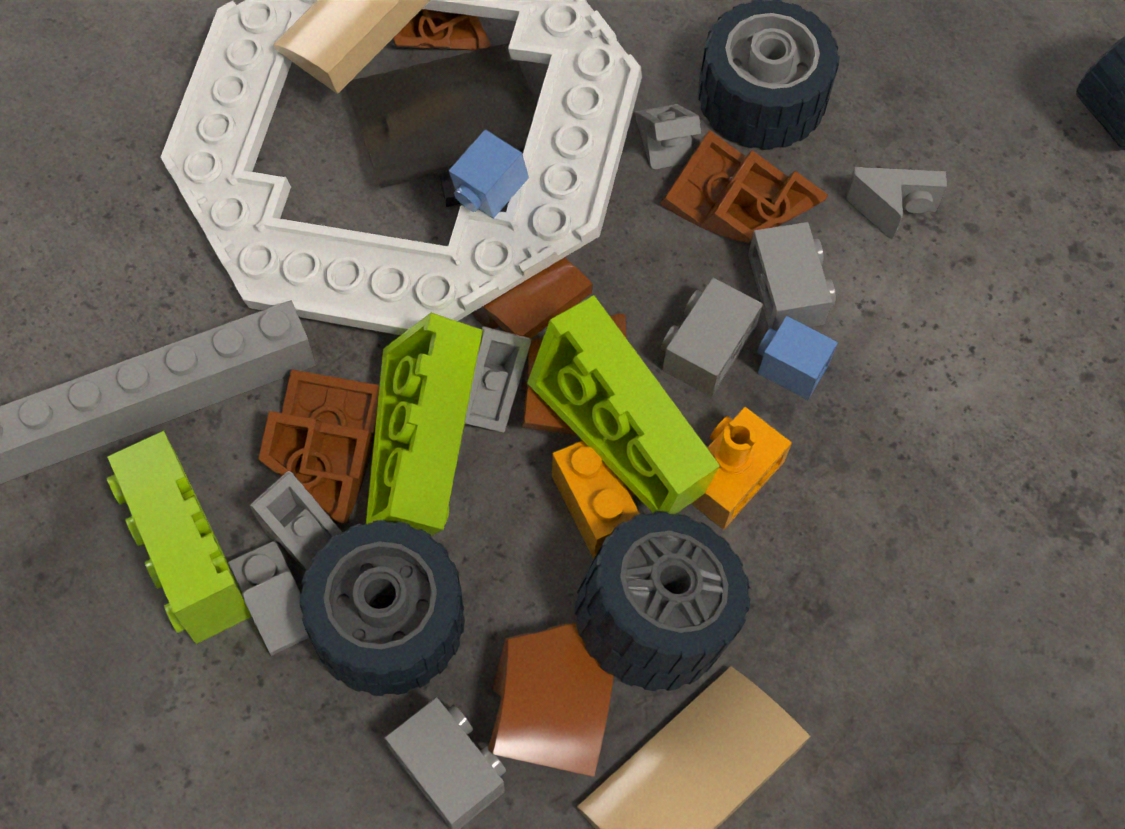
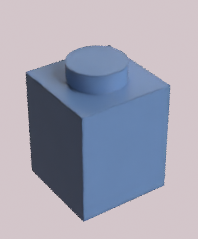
(488, 174)
(795, 357)

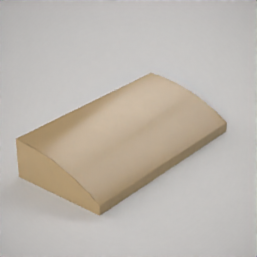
(343, 36)
(700, 762)

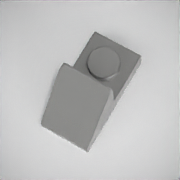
(667, 134)
(885, 193)
(496, 378)
(294, 519)
(271, 596)

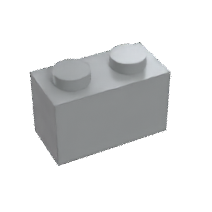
(791, 275)
(710, 336)
(447, 763)

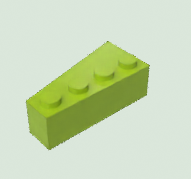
(620, 408)
(421, 421)
(177, 538)

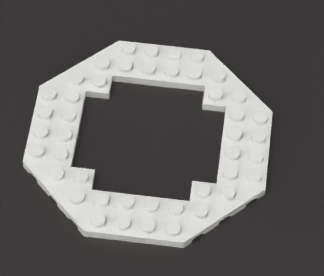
(385, 279)

